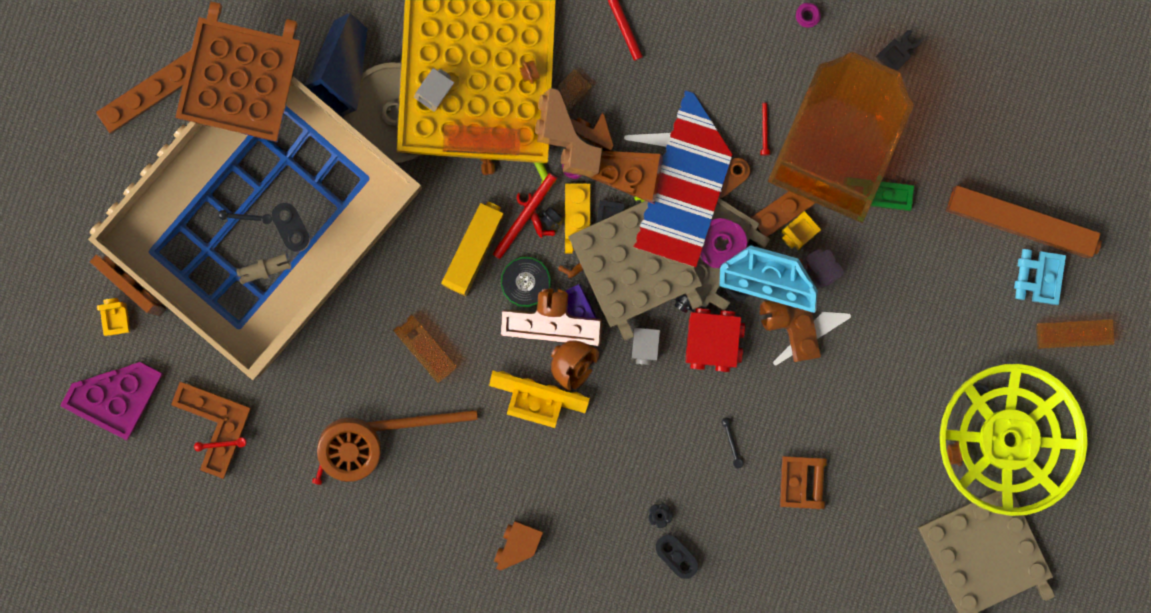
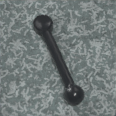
(266, 219)
(737, 463)

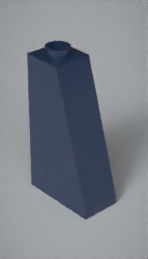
(340, 66)

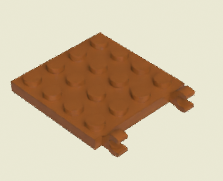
(238, 77)

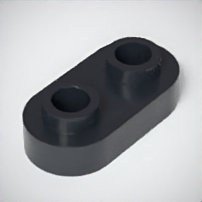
(291, 226)
(676, 556)

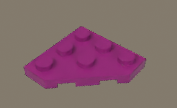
(114, 398)

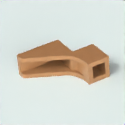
(556, 129)

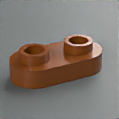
(732, 180)

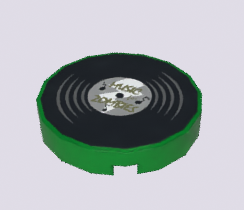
(524, 280)

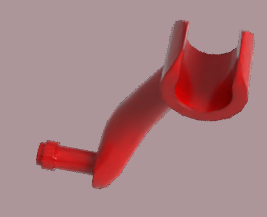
(536, 220)

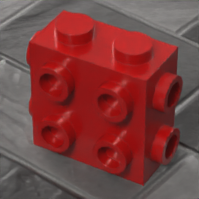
(714, 340)

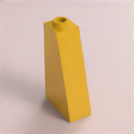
(473, 248)

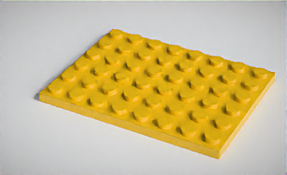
(482, 52)

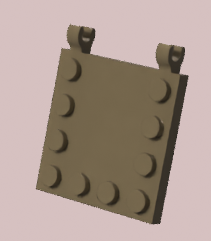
(985, 555)

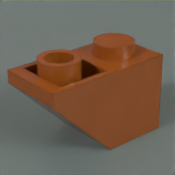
(520, 545)

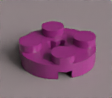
(726, 230)

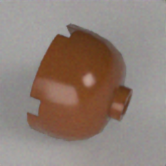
(571, 363)

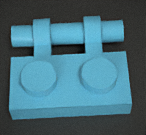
(1047, 279)

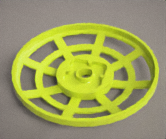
(1026, 435)

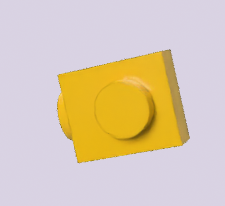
(800, 231)
(114, 317)

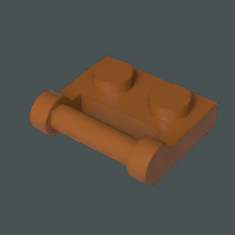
(794, 482)

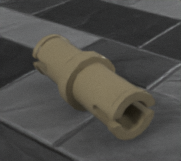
(263, 268)

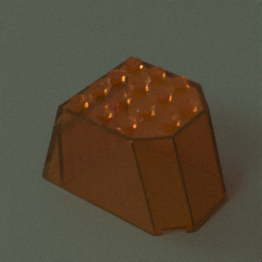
(844, 135)

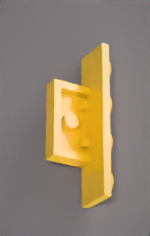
(537, 401)

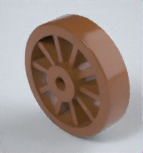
(349, 449)

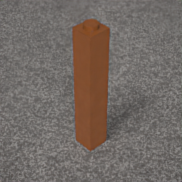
(1024, 222)

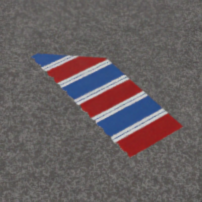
(687, 187)

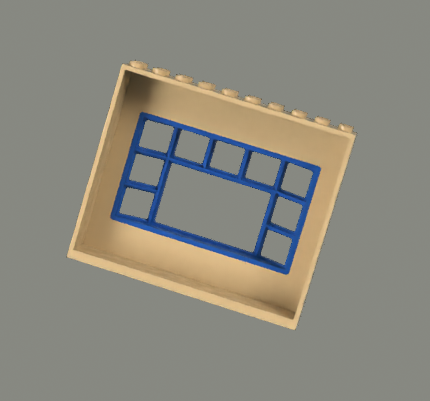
(187, 178)

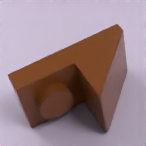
(599, 136)

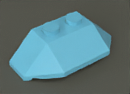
(770, 277)

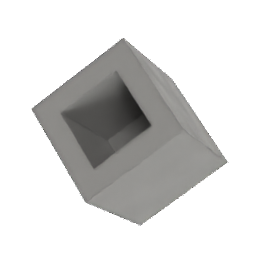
(434, 89)
(645, 345)

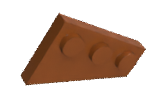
(631, 173)

